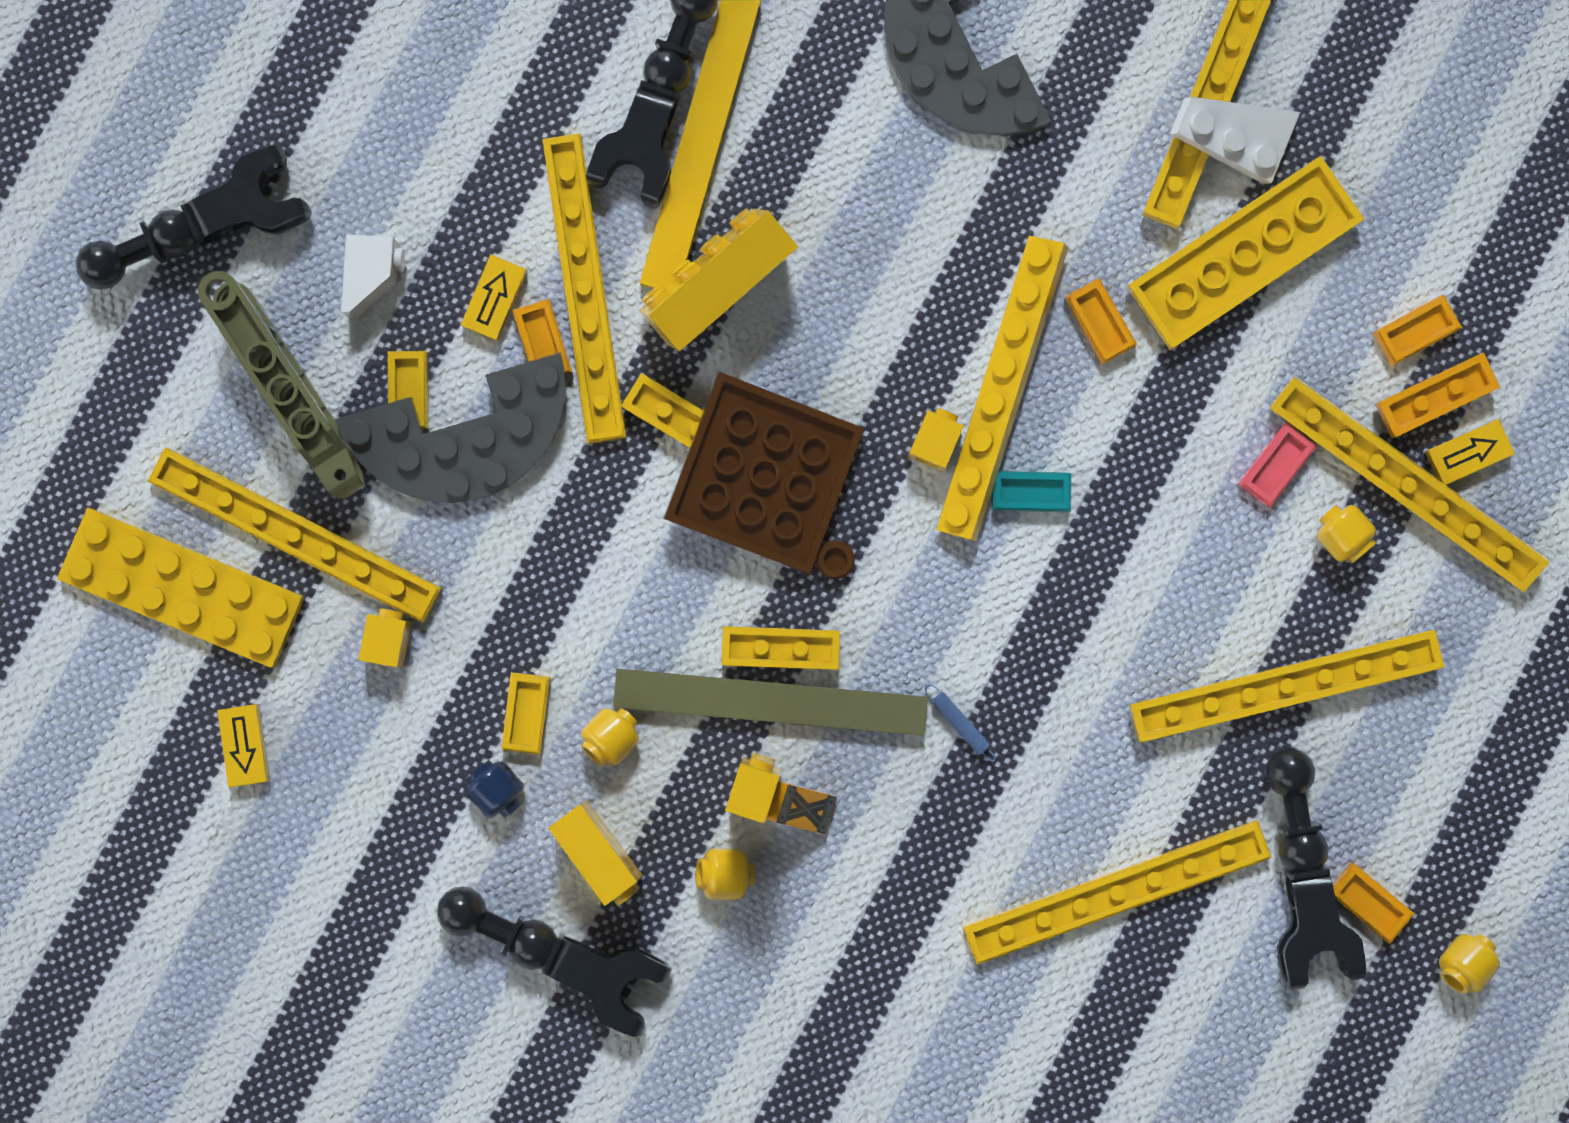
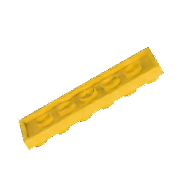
(1245, 253)
(181, 588)

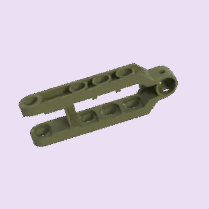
(255, 344)

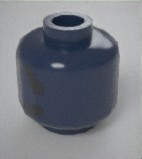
(495, 789)

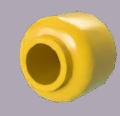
(1346, 533)
(610, 736)
(724, 874)
(1469, 963)

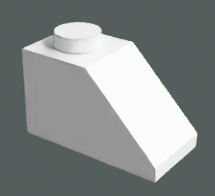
(369, 271)

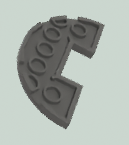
(946, 78)
(468, 457)

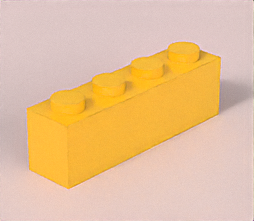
(754, 788)

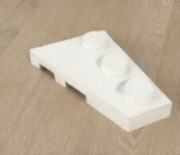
(1237, 134)

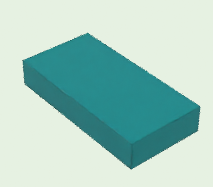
(1032, 492)

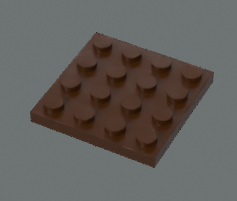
(763, 473)

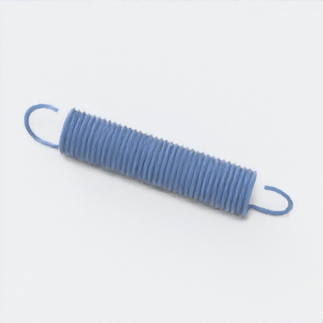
(960, 723)

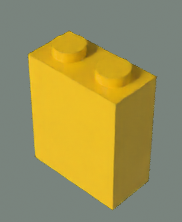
(597, 854)

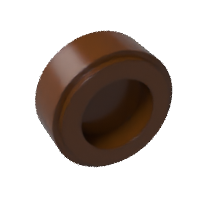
(835, 559)

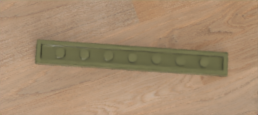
(770, 702)

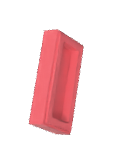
(1277, 464)

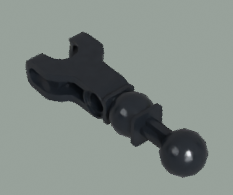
(653, 108)
(203, 220)
(1309, 886)
(564, 959)

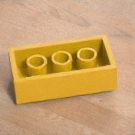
(717, 278)

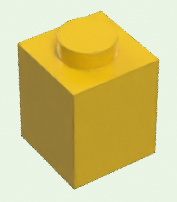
(936, 439)
(385, 639)

